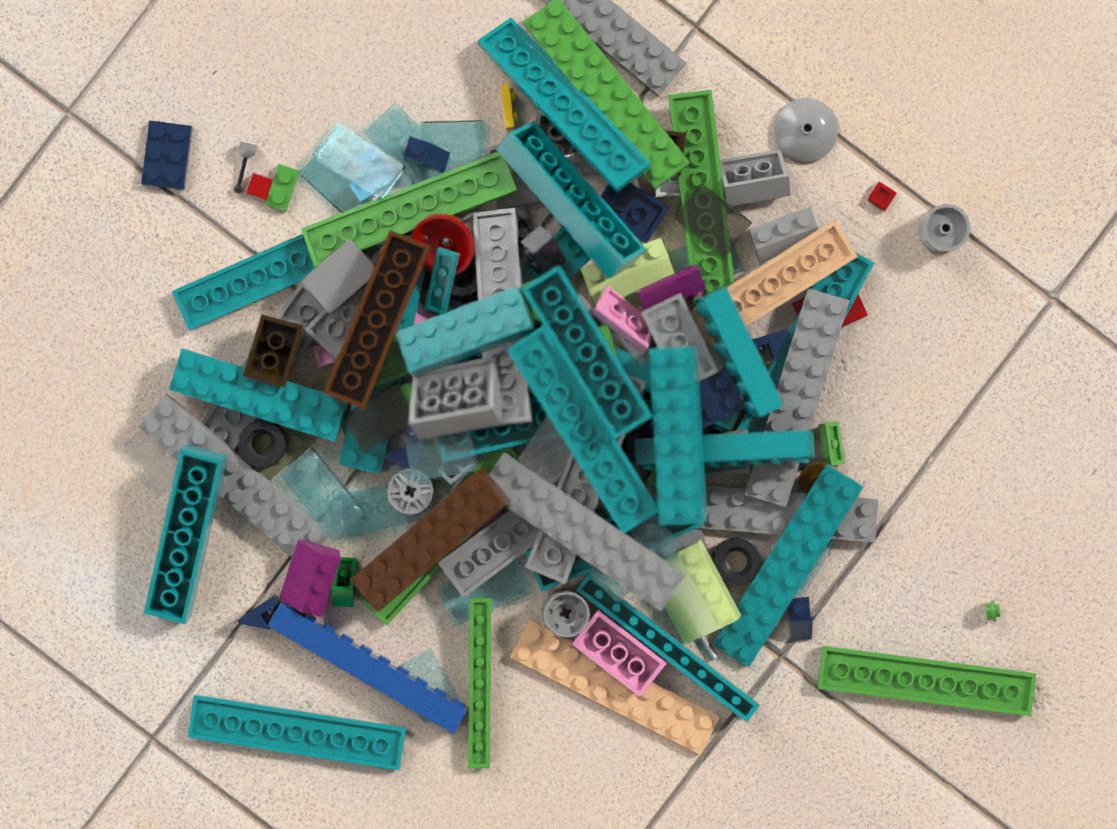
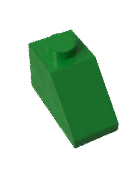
(343, 589)

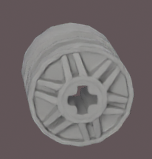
(405, 504)
(577, 616)

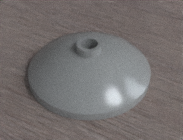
(798, 143)

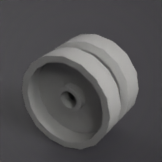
(948, 216)

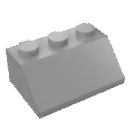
(754, 178)
(781, 233)

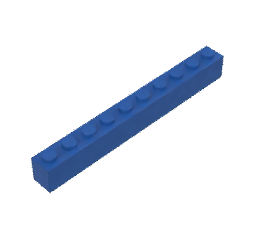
(368, 667)

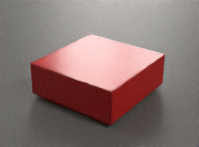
(259, 186)
(881, 196)

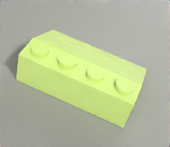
(648, 269)
(701, 599)

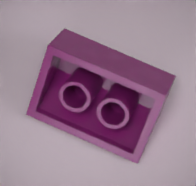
(686, 281)
(310, 577)

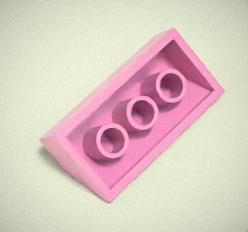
(619, 652)

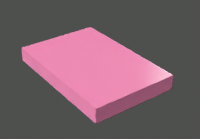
(623, 318)

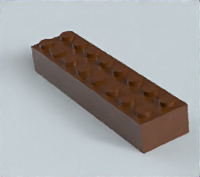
(377, 319)
(430, 539)

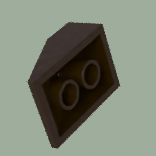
(274, 351)

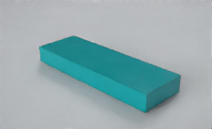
(441, 281)

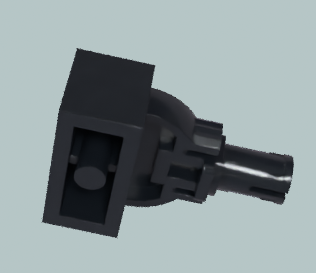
(540, 249)

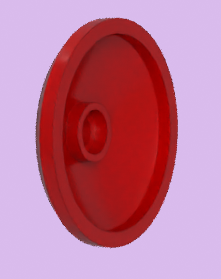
(439, 226)

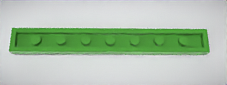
(479, 682)

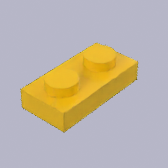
(510, 116)

